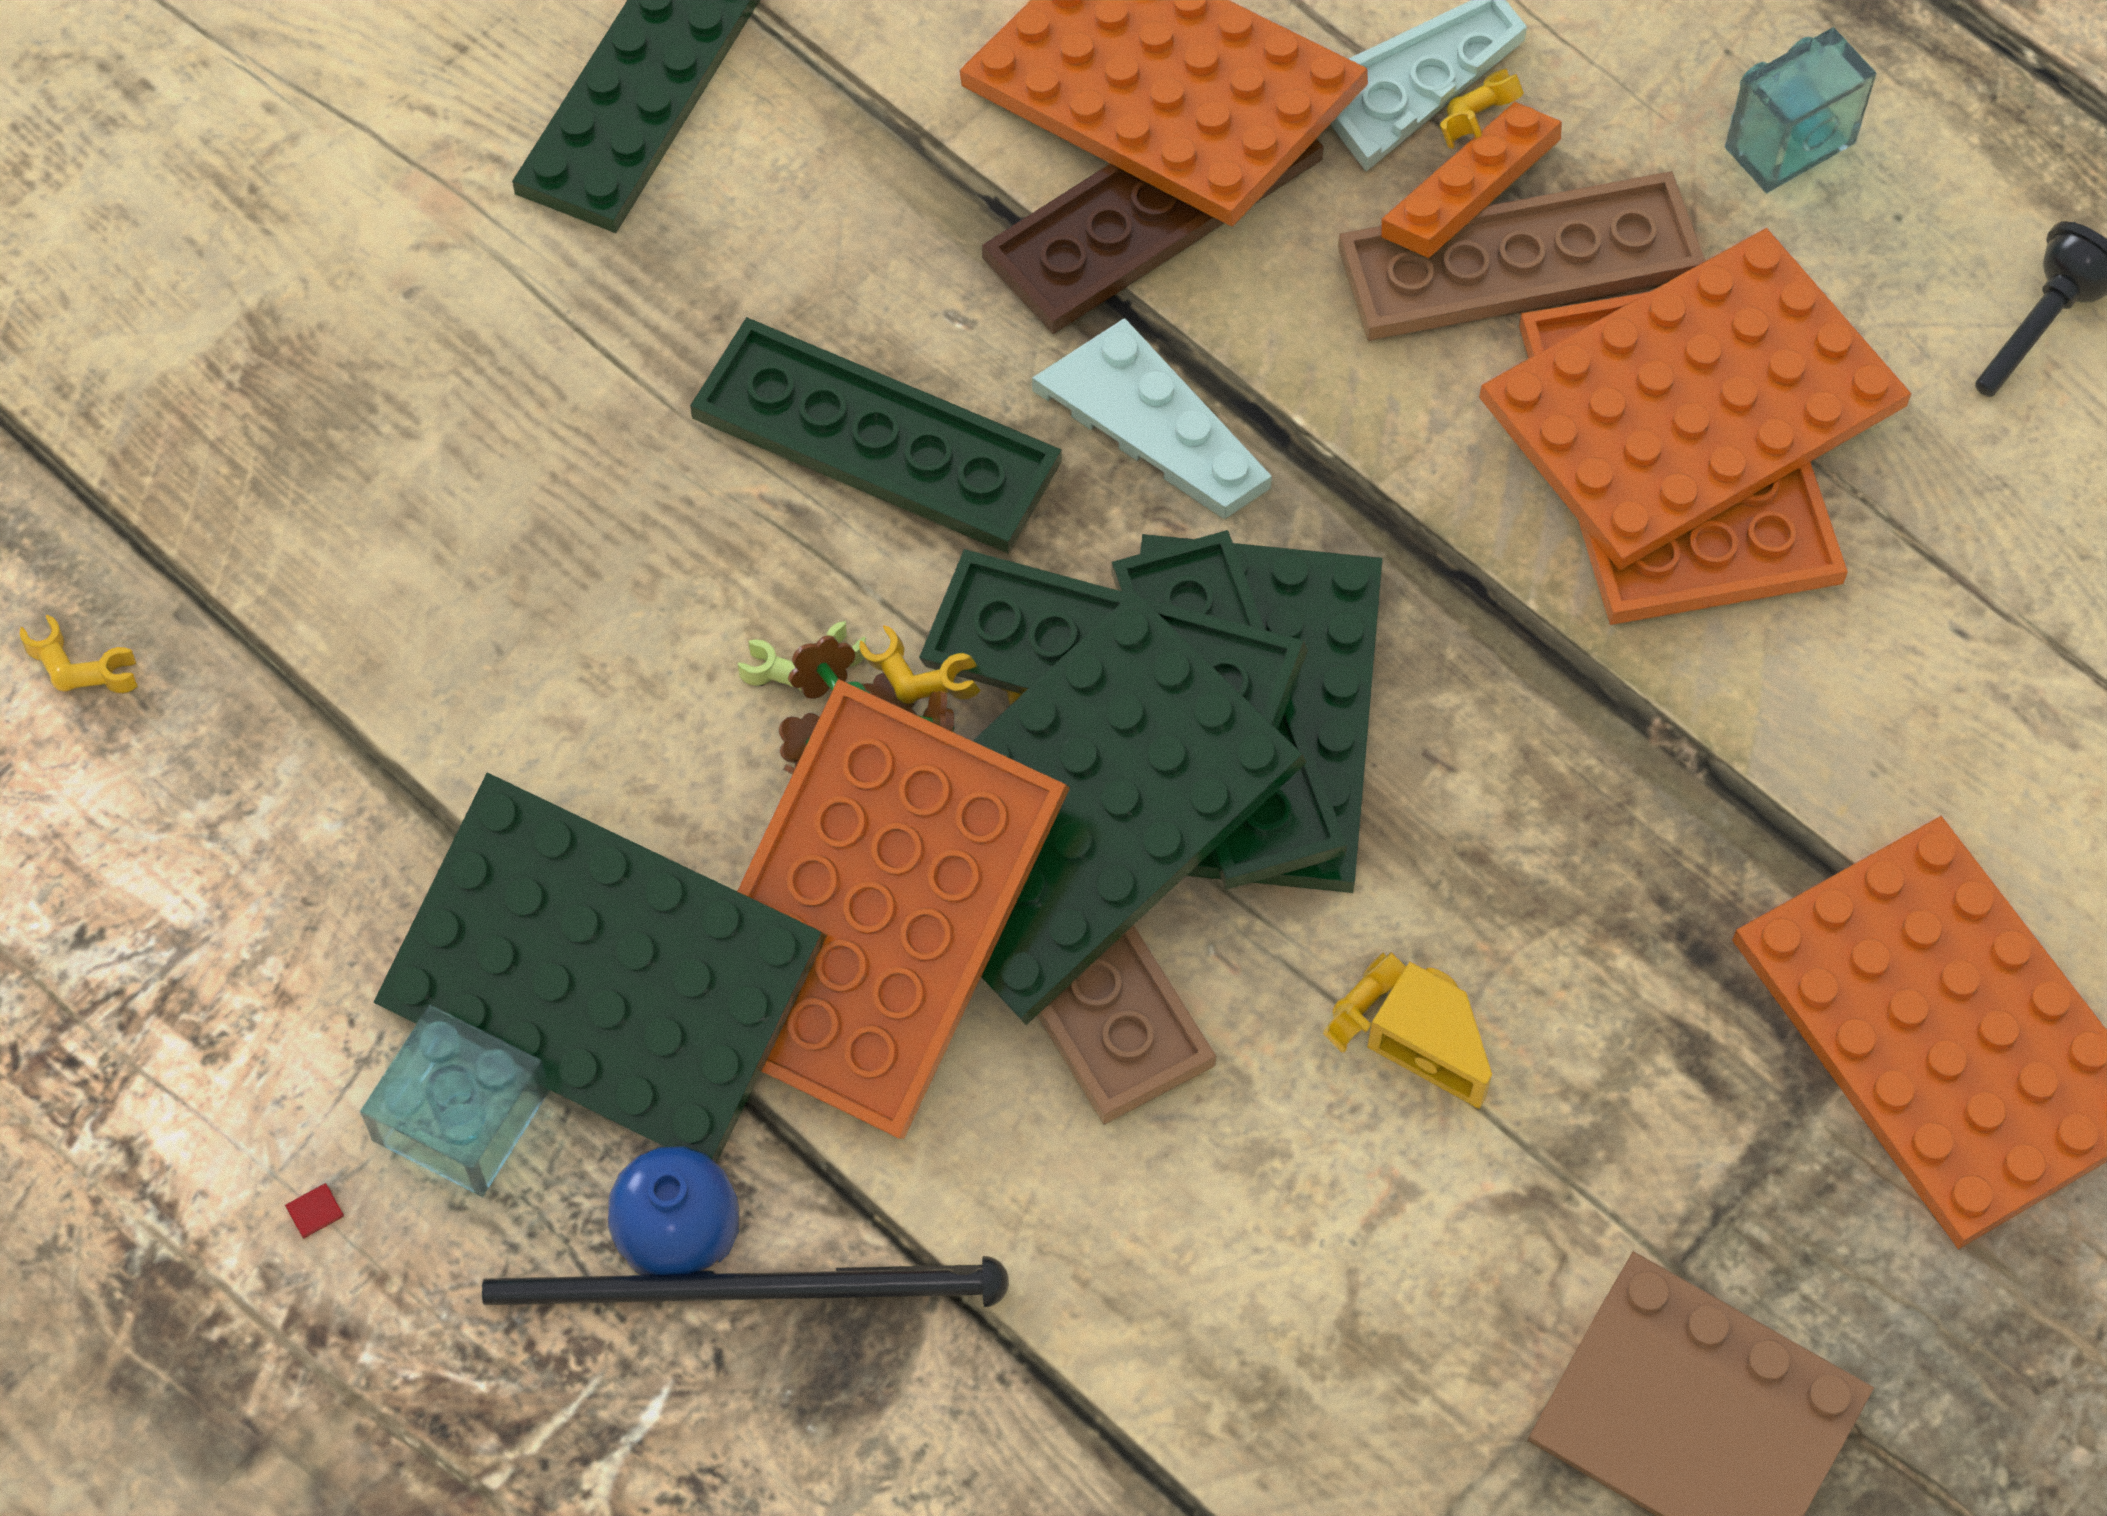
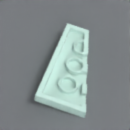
(1422, 72)

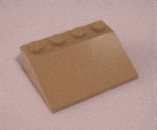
(1697, 1404)

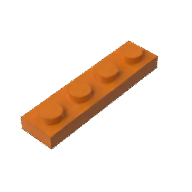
(1471, 179)

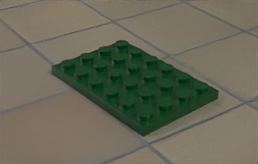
(1334, 610)
(1157, 778)
(605, 964)

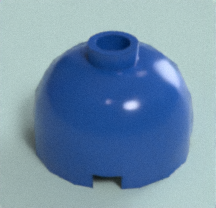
(673, 1212)

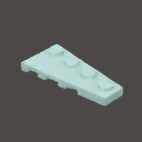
(1154, 416)

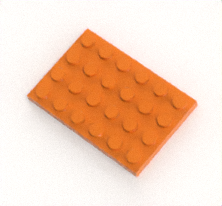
(1170, 91)
(1693, 397)
(1752, 551)
(910, 866)
(1942, 1027)

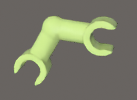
(779, 668)

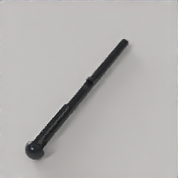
(848, 1282)

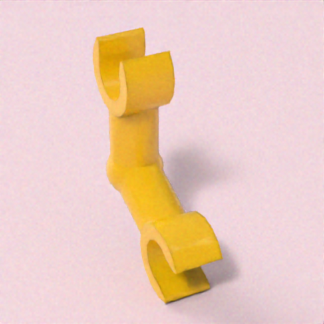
(1461, 120)
(68, 676)
(913, 687)
(1349, 1011)

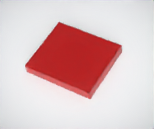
(314, 1210)

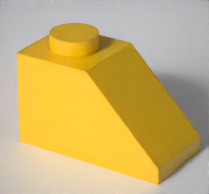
(1433, 1034)

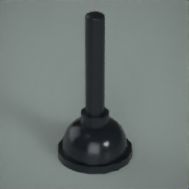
(2075, 273)

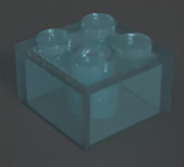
(1799, 109)
(455, 1100)

